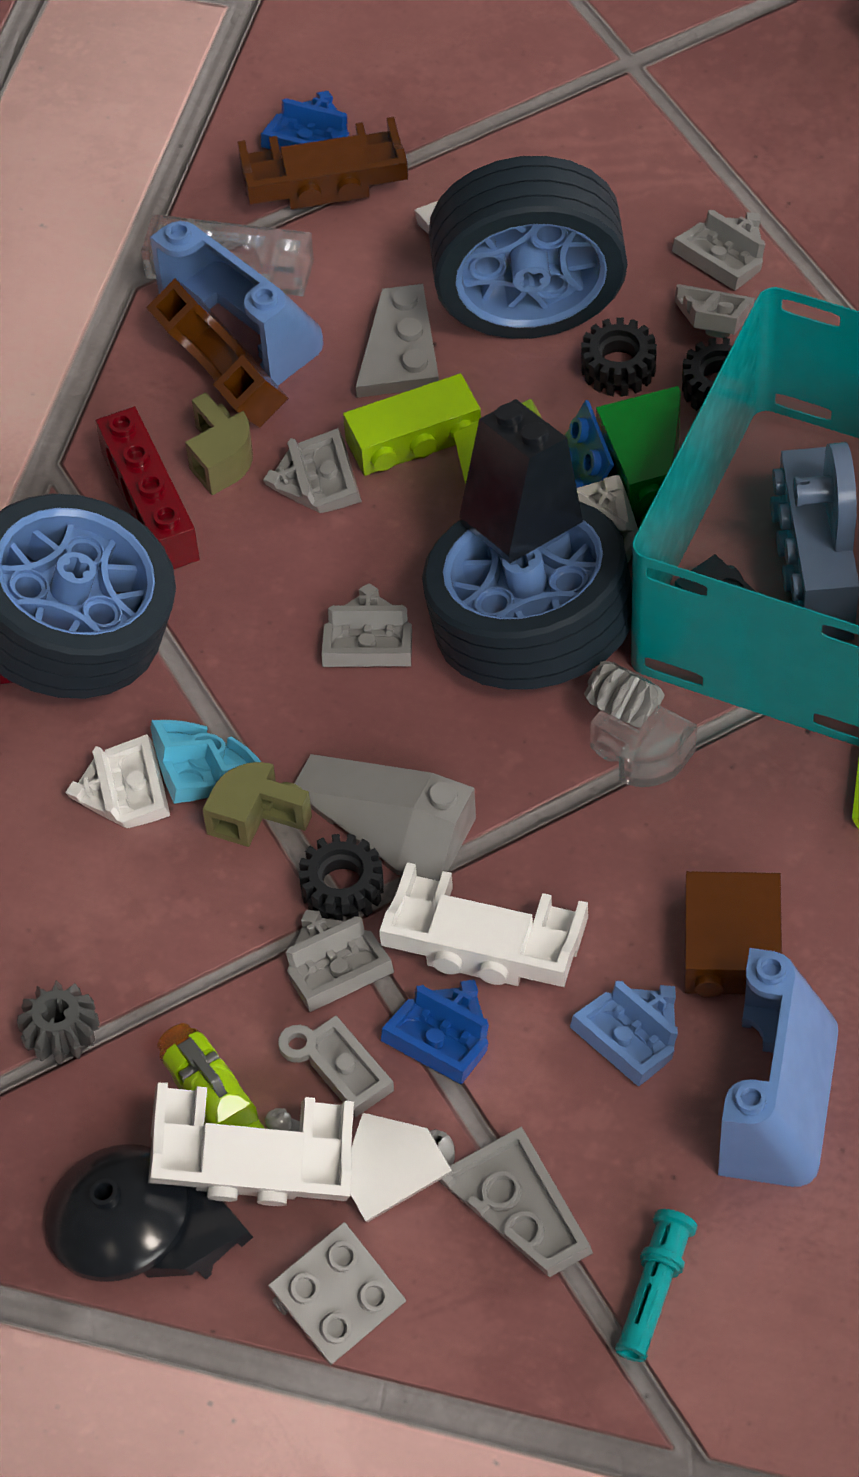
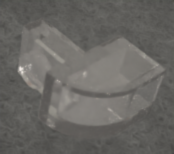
(647, 754)

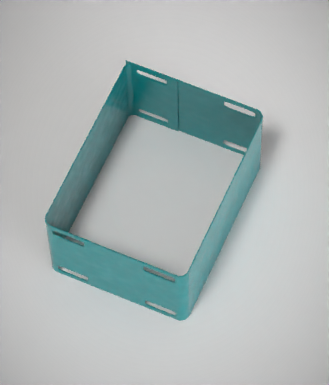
(741, 641)

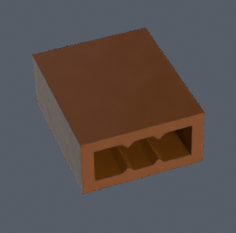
(722, 922)

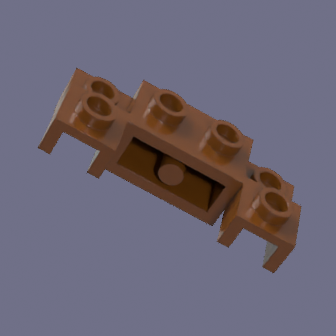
(324, 169)

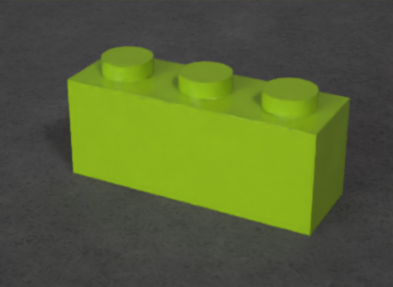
(409, 424)

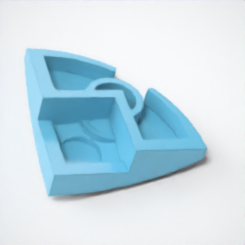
(193, 758)

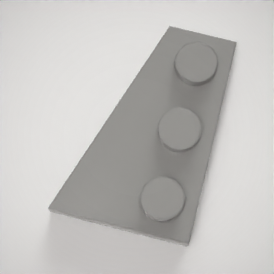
(399, 345)
(520, 1201)

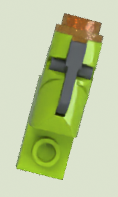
(196, 1063)

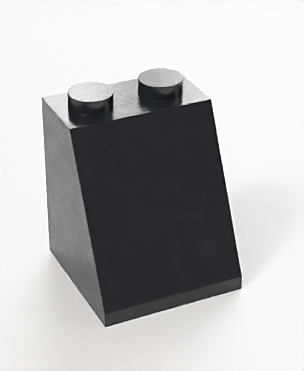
(519, 483)

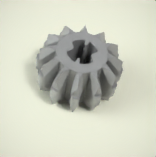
(623, 693)

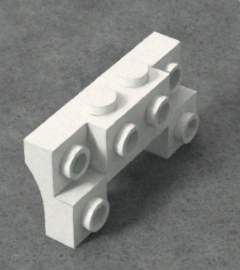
(481, 937)
(250, 1159)

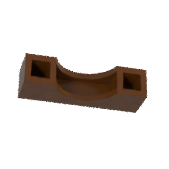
(218, 351)

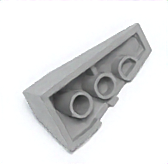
(395, 809)

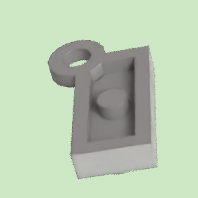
(340, 1062)

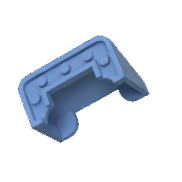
(218, 276)
(778, 1126)

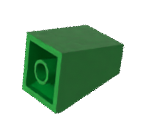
(642, 443)

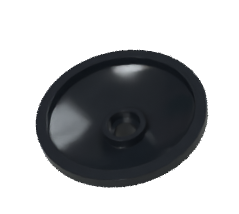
(119, 1234)

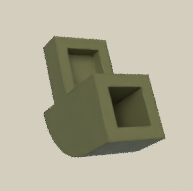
(222, 449)
(248, 796)

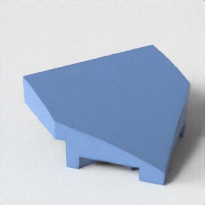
(631, 1029)

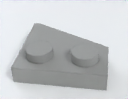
(713, 310)

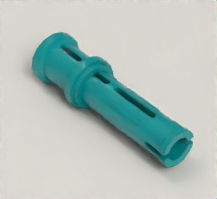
(660, 1264)

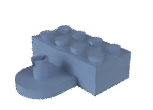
(818, 531)

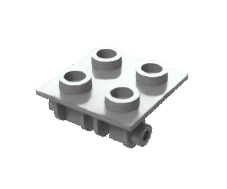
(336, 1293)

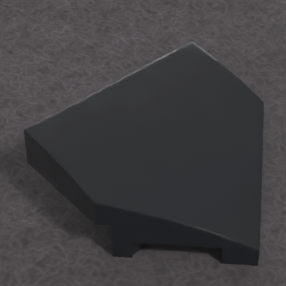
(207, 1237)

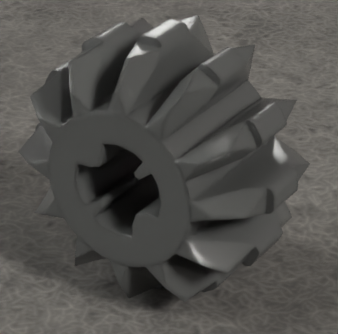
(58, 1022)

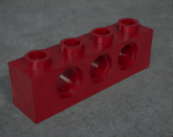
(147, 484)

